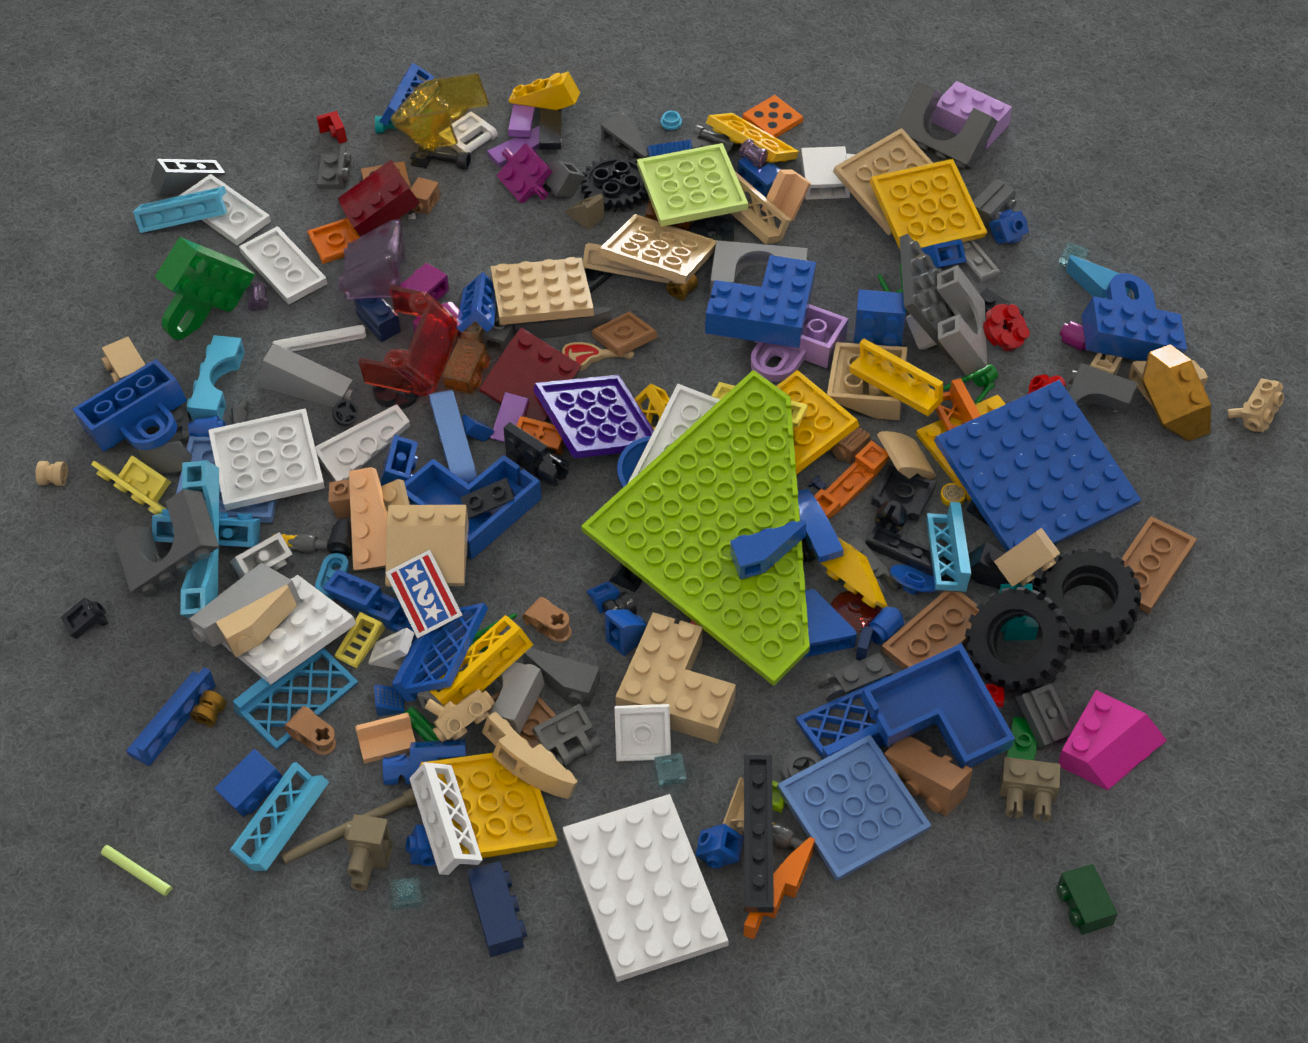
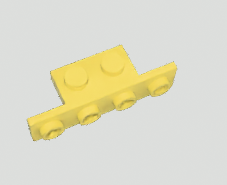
(140, 480)

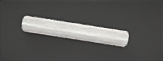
(322, 338)

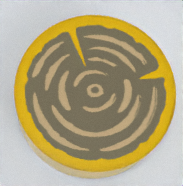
(952, 493)

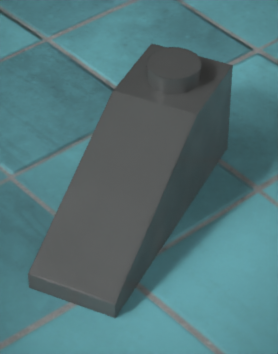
(623, 136)
(179, 175)
(567, 677)

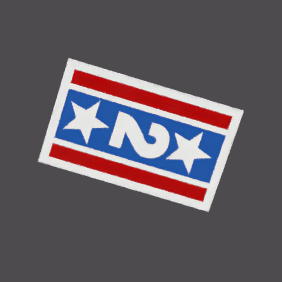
(423, 593)

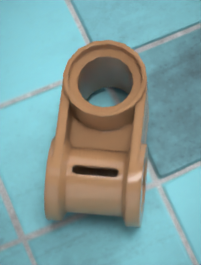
(548, 620)
(309, 728)

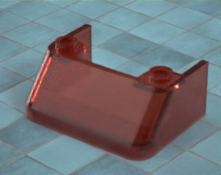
(424, 361)

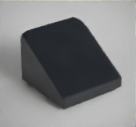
(625, 578)

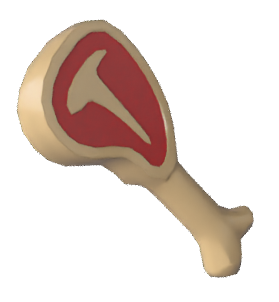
(588, 353)

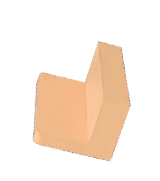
(788, 192)
(385, 737)

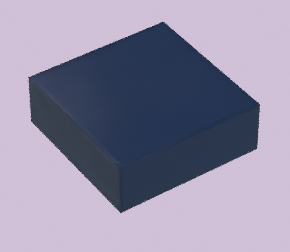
(864, 643)

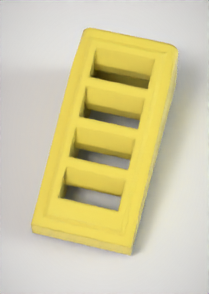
(362, 620)

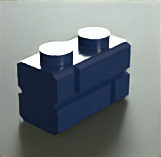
(378, 317)

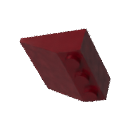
(378, 199)
(522, 365)

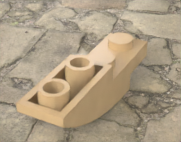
(531, 765)

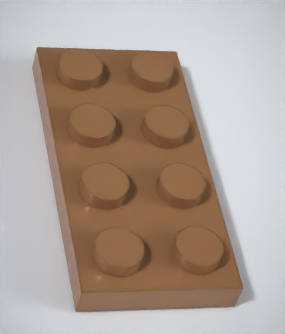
(1156, 558)
(932, 630)

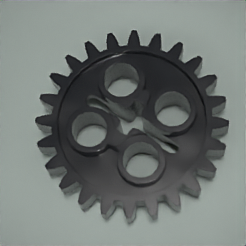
(616, 181)

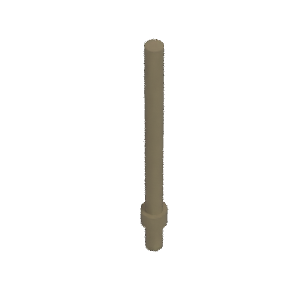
(408, 798)

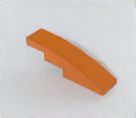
(785, 882)

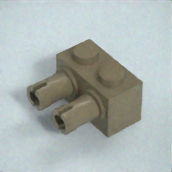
(1029, 781)
(369, 848)

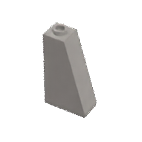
(303, 378)
(246, 590)

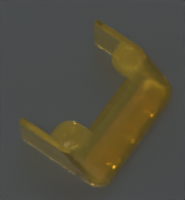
(428, 109)

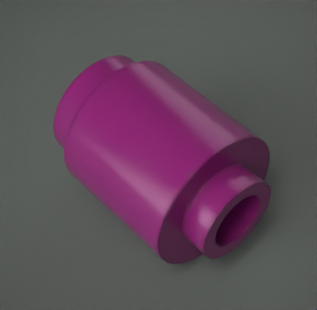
(1073, 335)

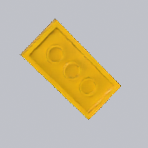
(741, 130)

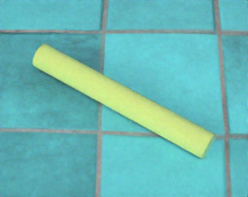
(136, 870)

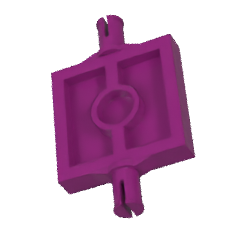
(524, 173)

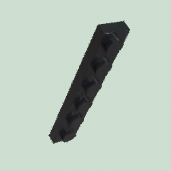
(758, 834)

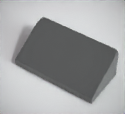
(166, 458)

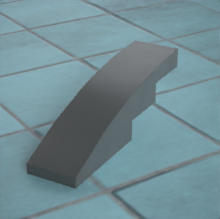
(567, 326)

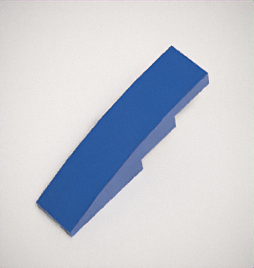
(819, 532)
(367, 599)

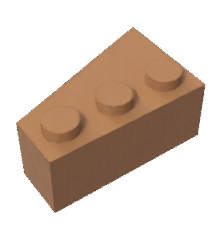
(929, 775)

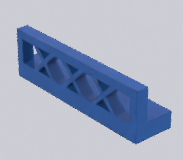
(404, 90)
(477, 304)
(171, 717)

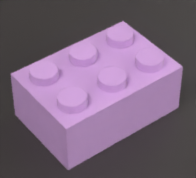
(958, 103)

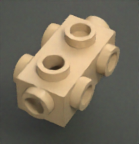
(1261, 406)
(454, 718)

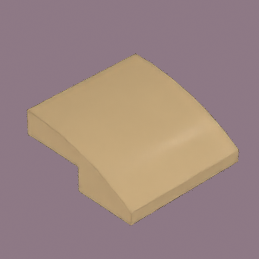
(906, 455)

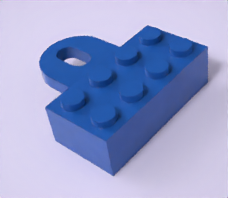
(1130, 326)
(133, 407)

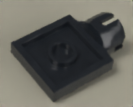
(534, 456)
(901, 498)

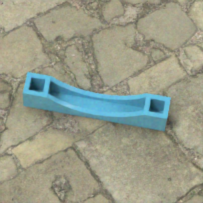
(202, 579)

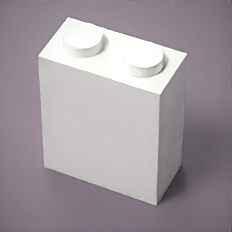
(818, 168)

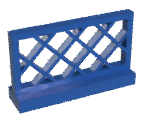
(422, 654)
(842, 740)

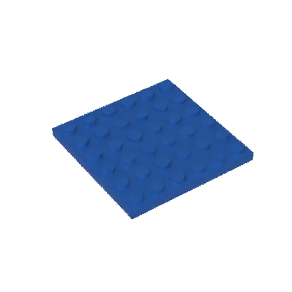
(1037, 468)

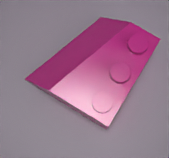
(1109, 741)

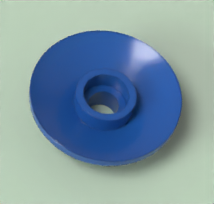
(912, 579)

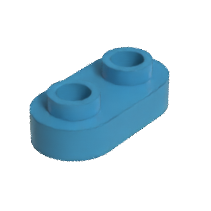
(326, 571)

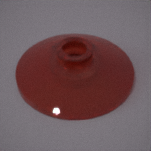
(855, 617)

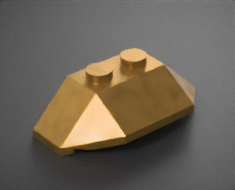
(1177, 393)

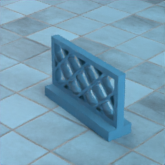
(262, 691)

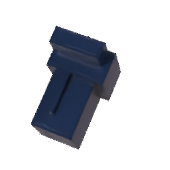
(817, 483)

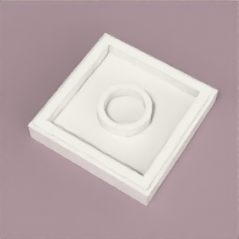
(642, 732)

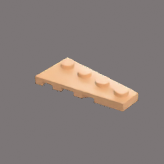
(367, 520)

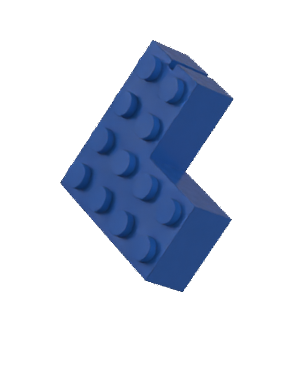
(768, 312)
(439, 486)
(942, 693)

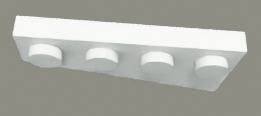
(360, 443)

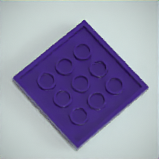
(593, 414)

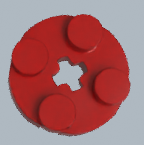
(1016, 325)

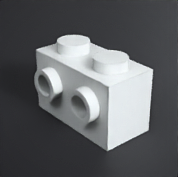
(269, 552)

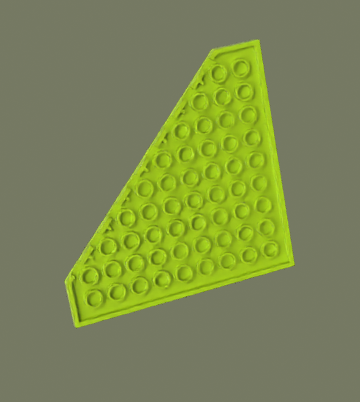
(707, 488)

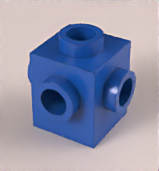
(1009, 227)
(719, 846)
(419, 847)

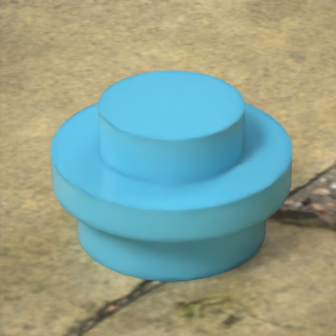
(671, 120)

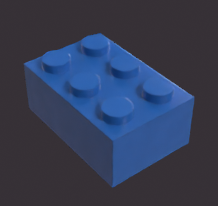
(880, 318)

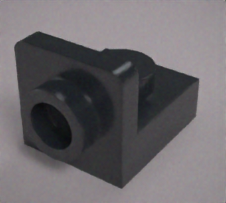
(83, 616)

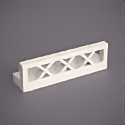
(437, 817)

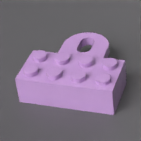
(817, 346)

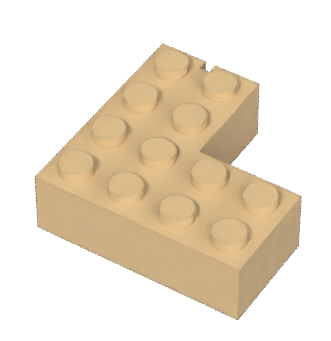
(663, 675)

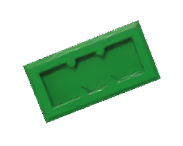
(1024, 744)

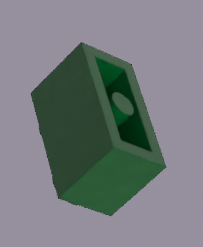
(1086, 899)

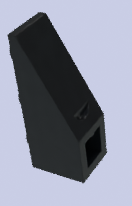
(987, 572)

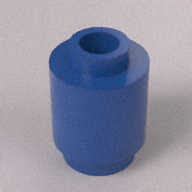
(200, 426)
(886, 624)

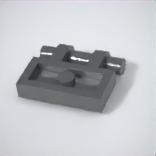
(563, 728)

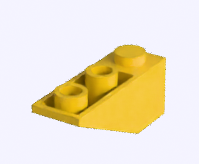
(550, 93)
(857, 574)

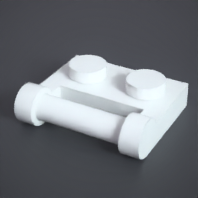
(467, 128)

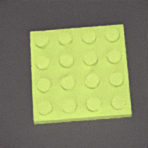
(692, 184)

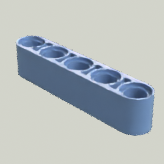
(452, 435)

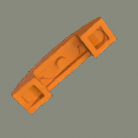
(853, 480)

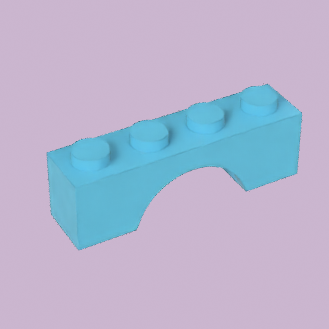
(222, 357)

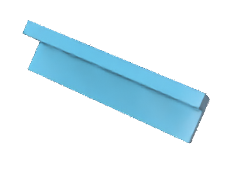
(180, 209)
(956, 551)
(286, 824)

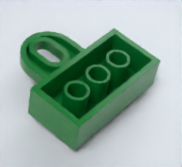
(200, 282)

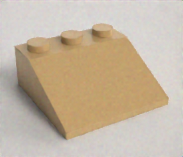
(857, 393)
(433, 528)

